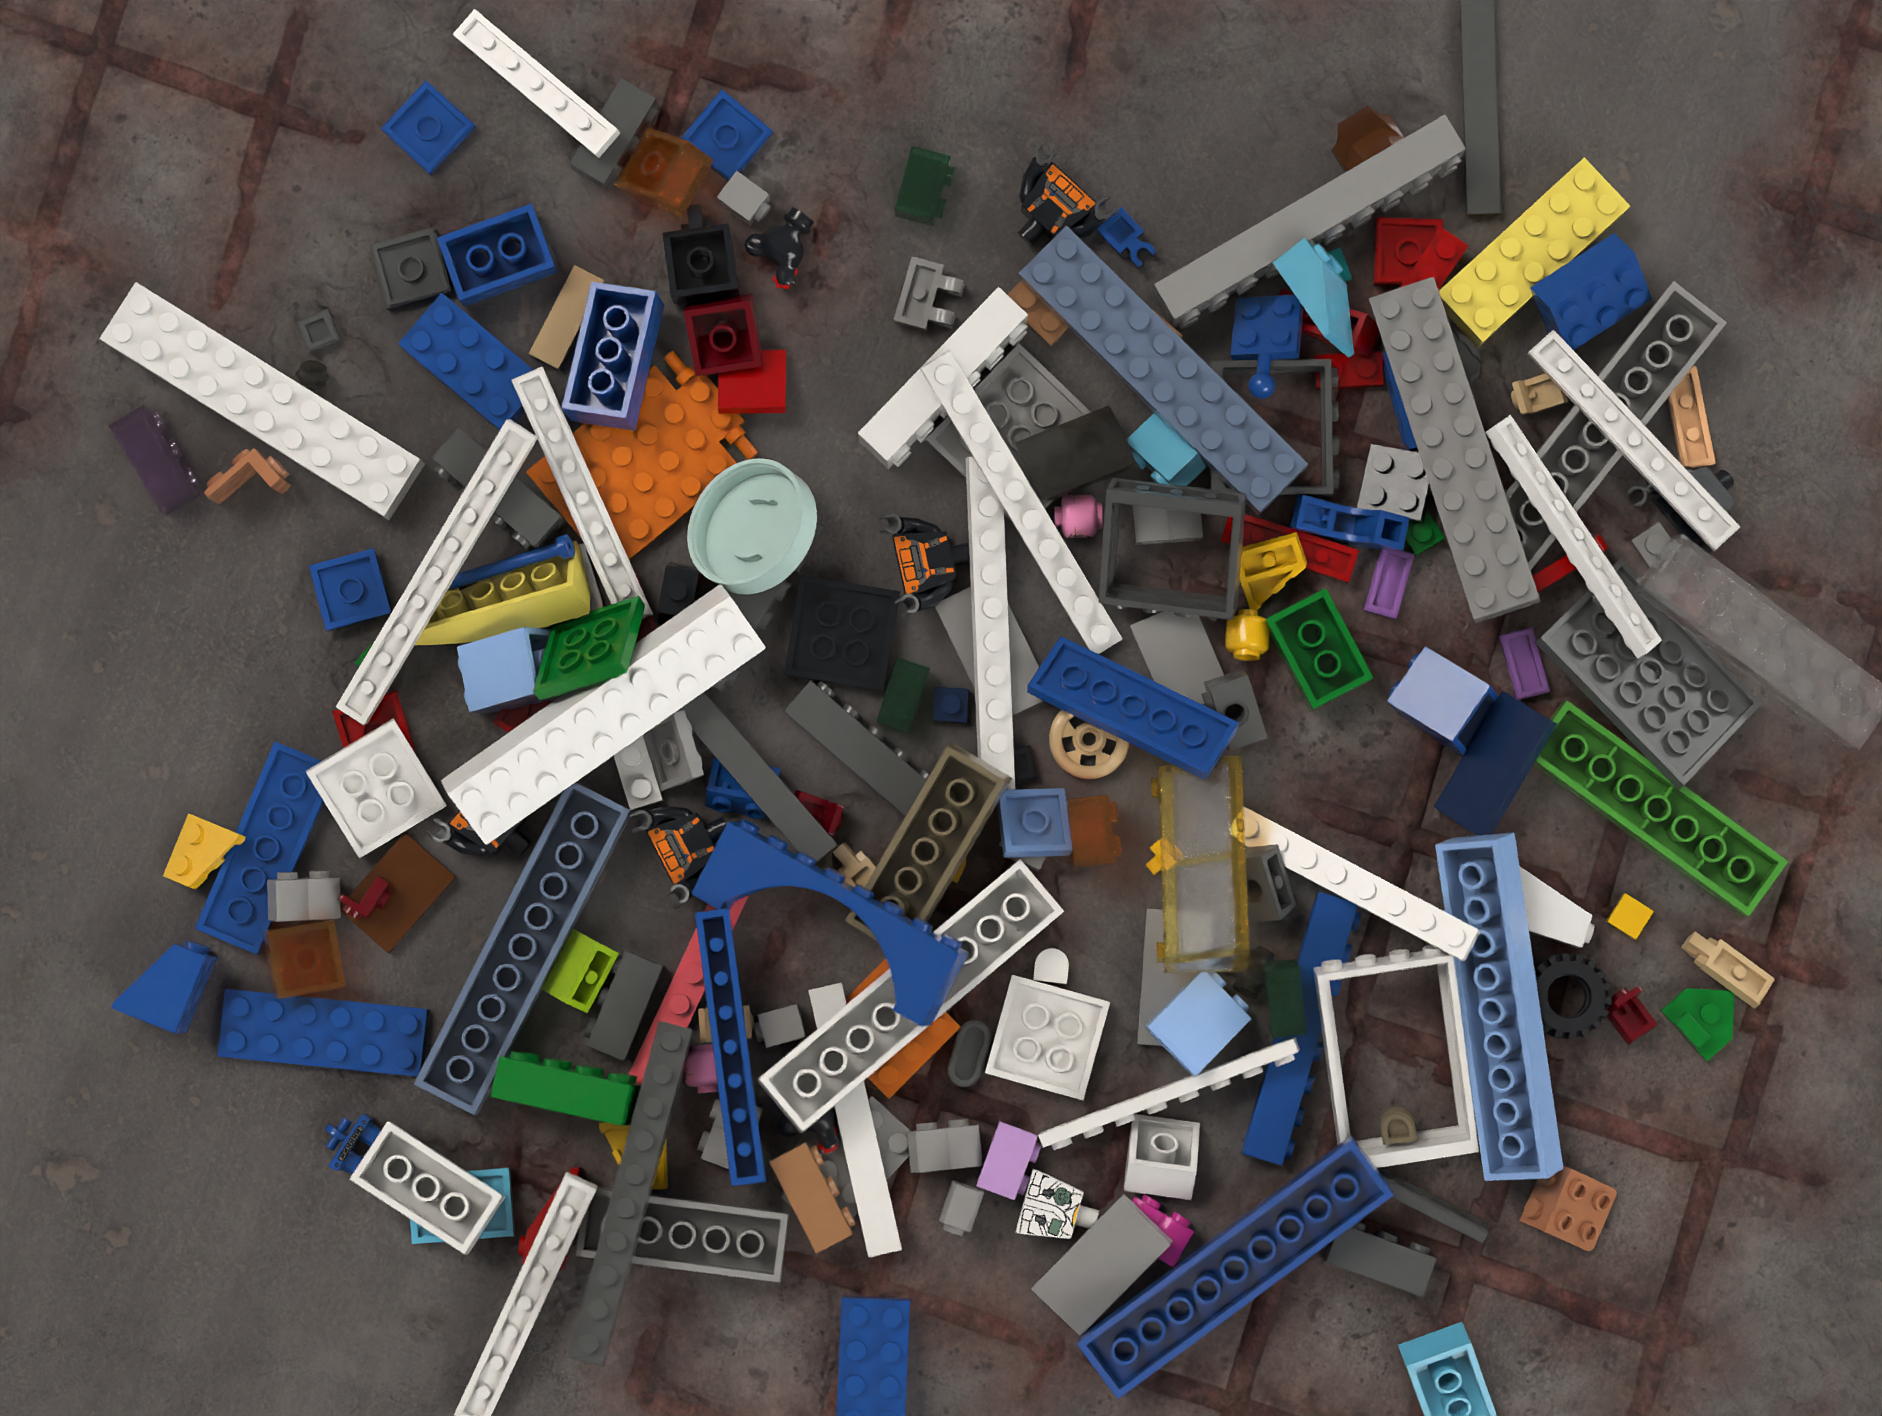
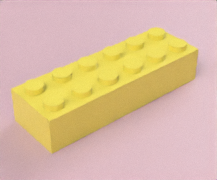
(1531, 249)

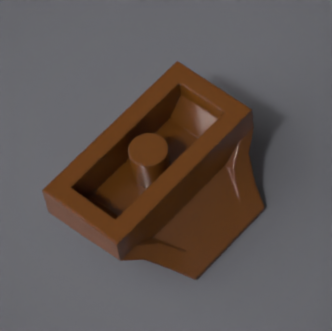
(1364, 136)

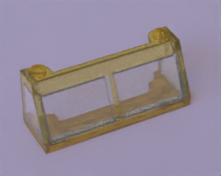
(1203, 869)

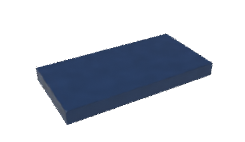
(1495, 765)

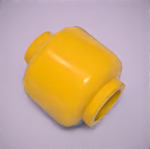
(1247, 635)

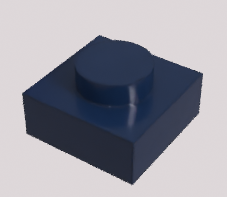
(950, 705)

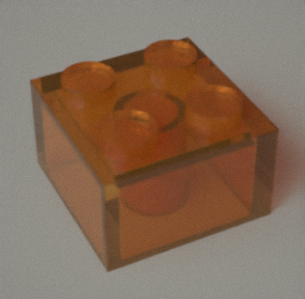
(664, 172)
(1092, 831)
(303, 958)

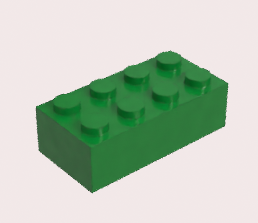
(566, 1090)

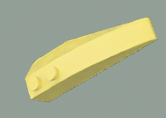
(512, 600)

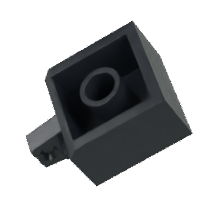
(700, 260)

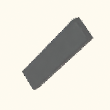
(1436, 1207)

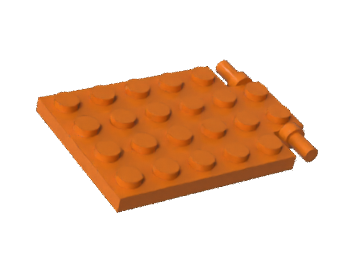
(664, 465)

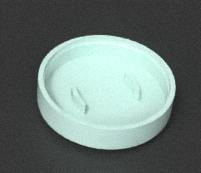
(752, 526)

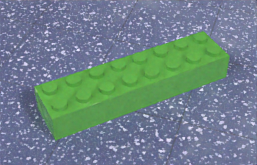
(1653, 812)

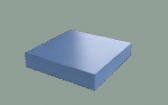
(1034, 823)

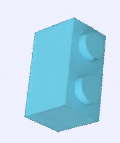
(1164, 453)

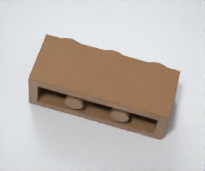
(813, 1196)

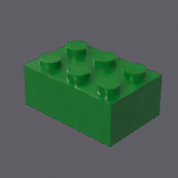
(1318, 649)

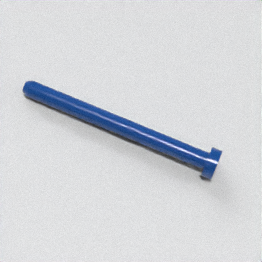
(562, 547)

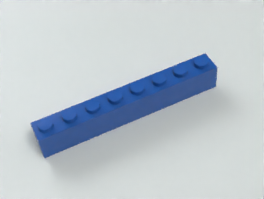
(730, 1047)
(1282, 1087)

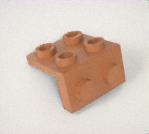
(245, 466)
(1569, 1207)

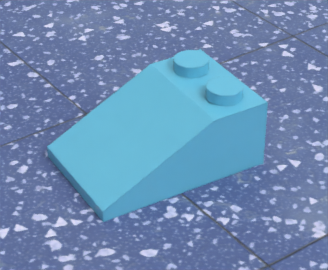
(1320, 289)
(1447, 1374)

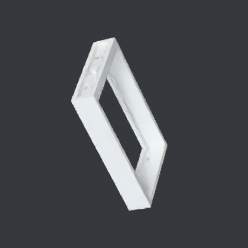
(1430, 1143)

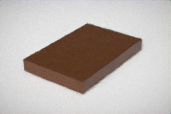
(417, 884)

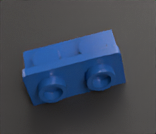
(727, 795)

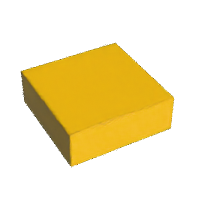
(1629, 916)

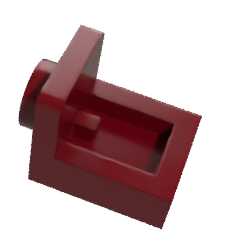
(825, 812)
(376, 897)
(1630, 1015)

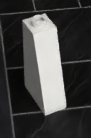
(1553, 914)

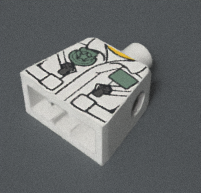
(1053, 1208)

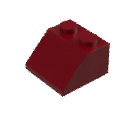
(723, 334)

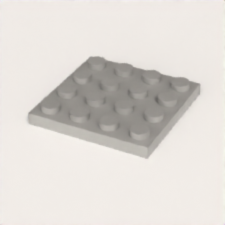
(1020, 402)

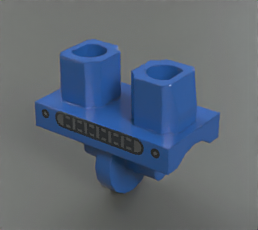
(346, 1157)

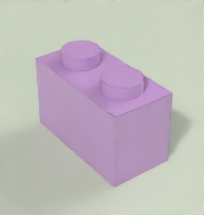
(1008, 1160)

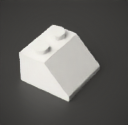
(1162, 1157)

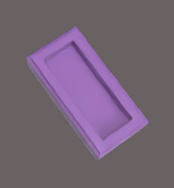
(1388, 583)
(1524, 663)

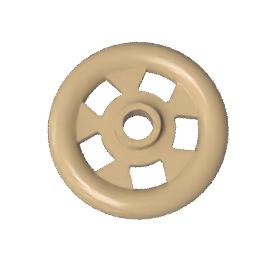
(1070, 761)

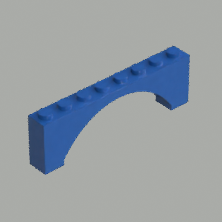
(918, 959)

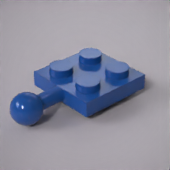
(1266, 331)

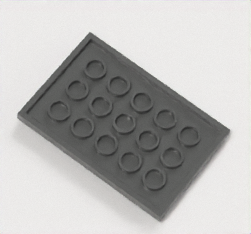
(1670, 702)

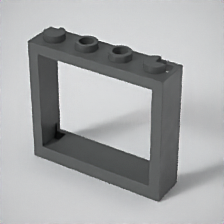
(1328, 414)
(1173, 498)

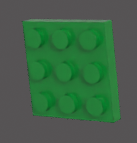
(589, 648)

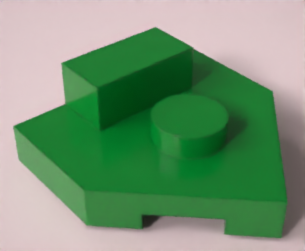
(1702, 1018)

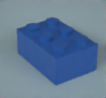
(497, 255)
(1591, 292)

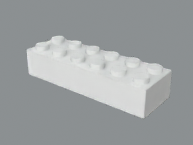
(915, 406)

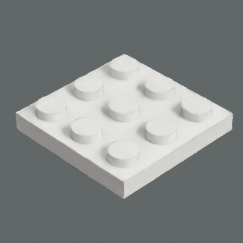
(376, 788)
(1047, 1037)

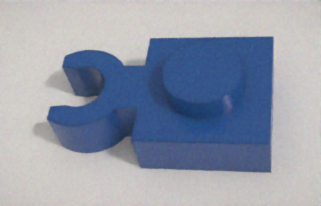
(1122, 234)

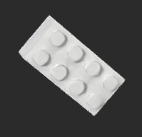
(427, 1187)

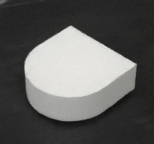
(1051, 966)

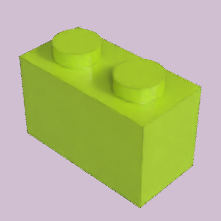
(580, 971)

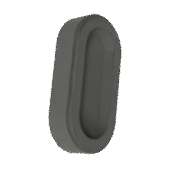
(969, 1053)

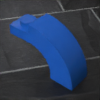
(1349, 524)

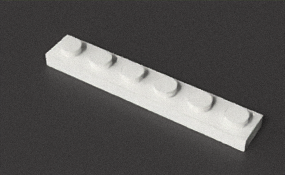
(536, 83)

